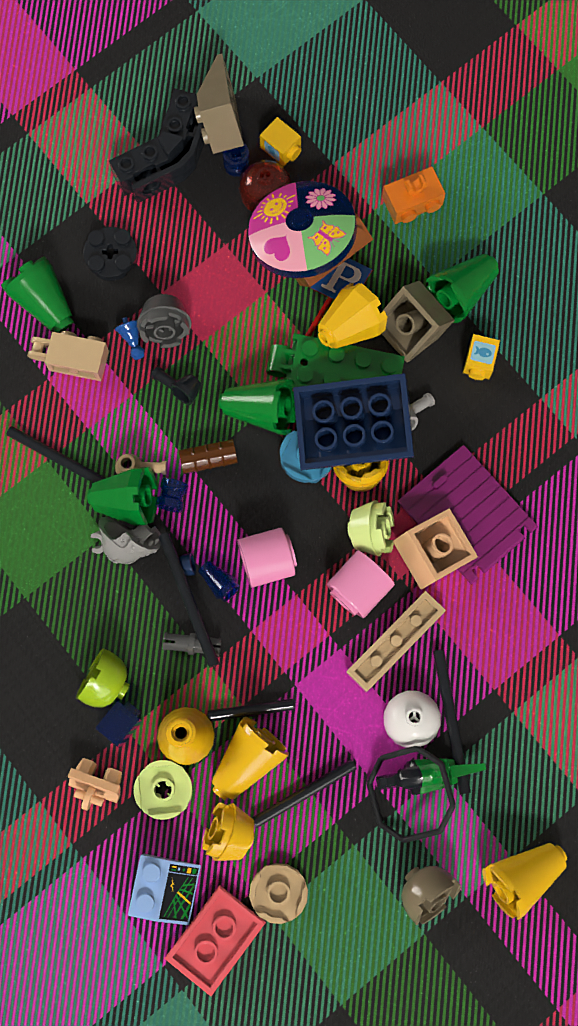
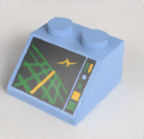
(164, 890)

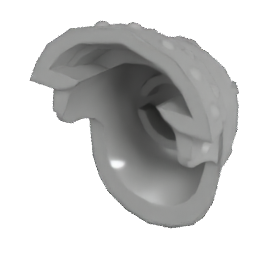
(123, 544)

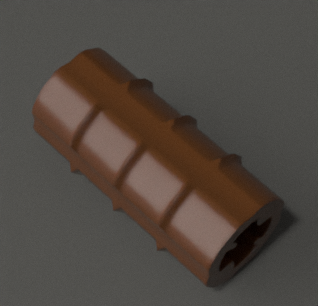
(208, 456)

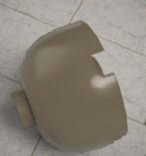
(427, 892)

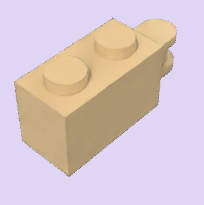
(72, 354)

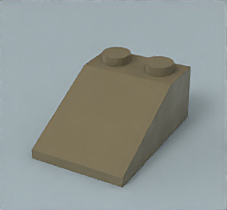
(218, 109)

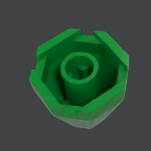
(126, 496)

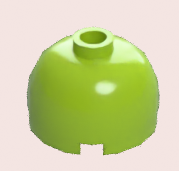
(104, 681)

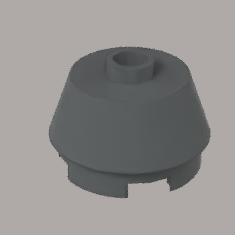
(164, 321)

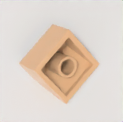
(435, 548)

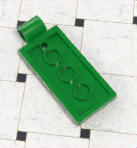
(328, 363)

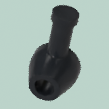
(183, 389)

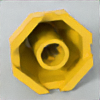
(352, 317)

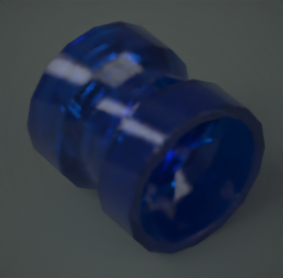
(238, 163)
(171, 495)

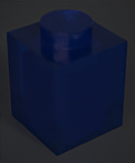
(120, 723)

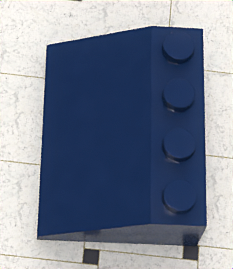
(353, 422)

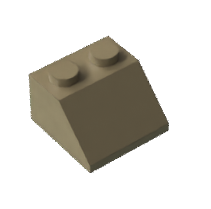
(414, 320)

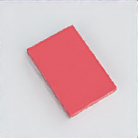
(215, 940)

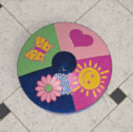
(302, 229)

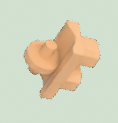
(91, 788)

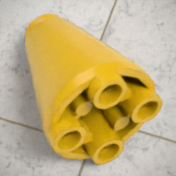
(197, 741)

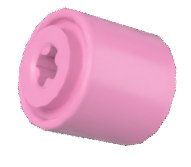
(267, 557)
(359, 584)

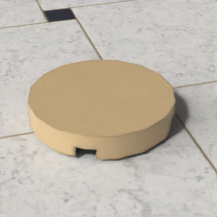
(278, 893)

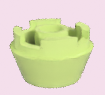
(371, 528)

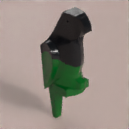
(425, 776)

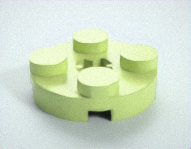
(152, 802)

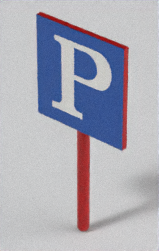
(332, 283)

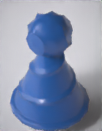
(130, 334)

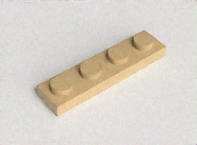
(395, 641)

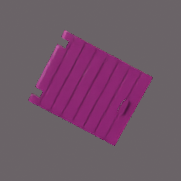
(478, 503)

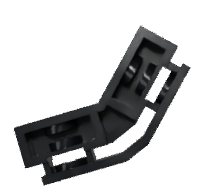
(147, 168)

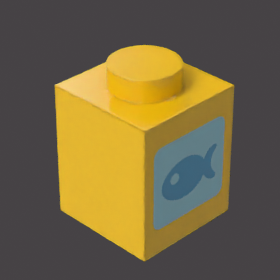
(280, 142)
(481, 357)

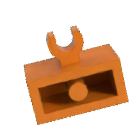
(413, 195)

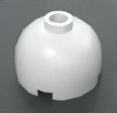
(399, 725)

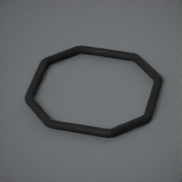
(446, 783)

